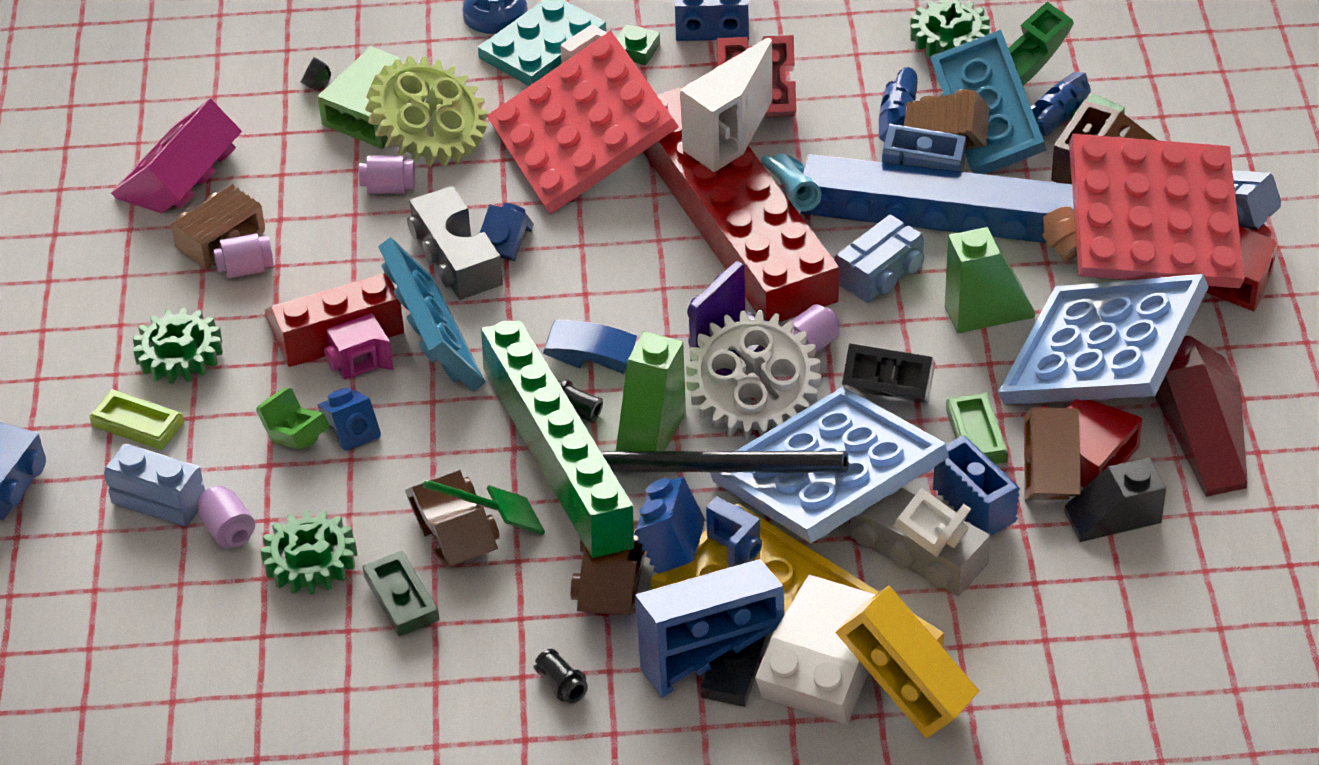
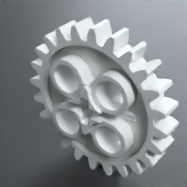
(724, 394)

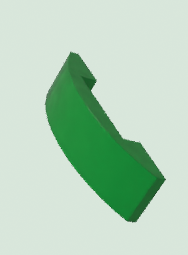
(1040, 40)

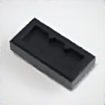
(734, 674)

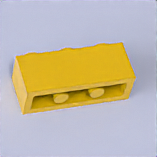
(907, 662)

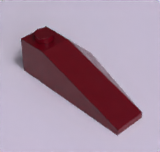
(1205, 415)

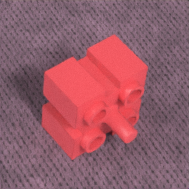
(783, 60)

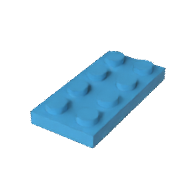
(990, 71)
(430, 315)

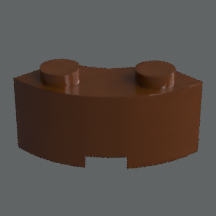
(456, 524)
(608, 581)

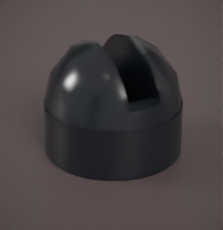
(316, 75)

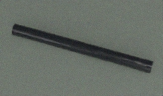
(728, 461)

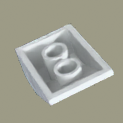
(807, 660)

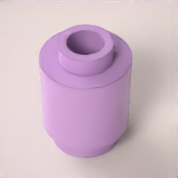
(387, 174)
(243, 255)
(819, 324)
(225, 517)

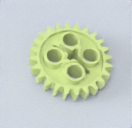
(403, 116)

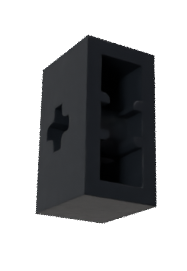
(888, 373)

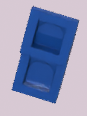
(580, 340)

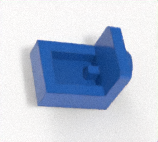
(506, 228)
(351, 417)
(735, 530)

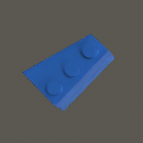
(704, 618)

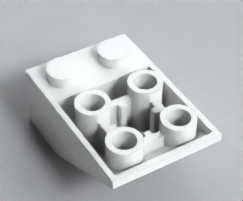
(727, 107)

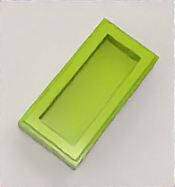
(136, 419)

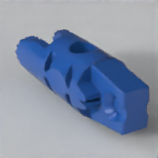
(895, 99)
(1060, 102)

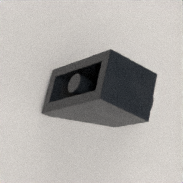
(1118, 501)

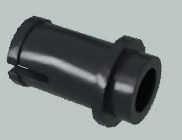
(585, 404)
(568, 683)

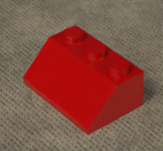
(303, 322)

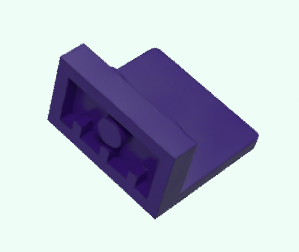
(721, 298)

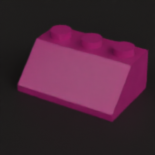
(180, 160)

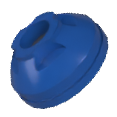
(492, 15)

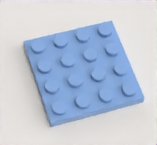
(1104, 340)
(881, 455)

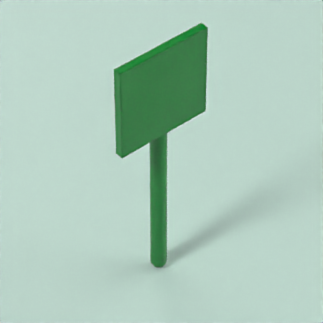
(512, 507)

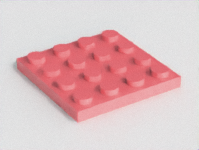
(582, 122)
(1155, 210)

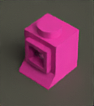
(358, 347)

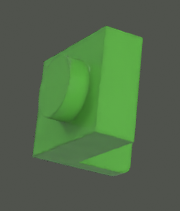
(288, 422)

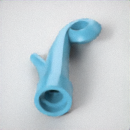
(800, 188)

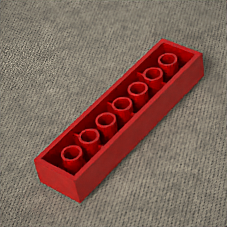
(749, 222)

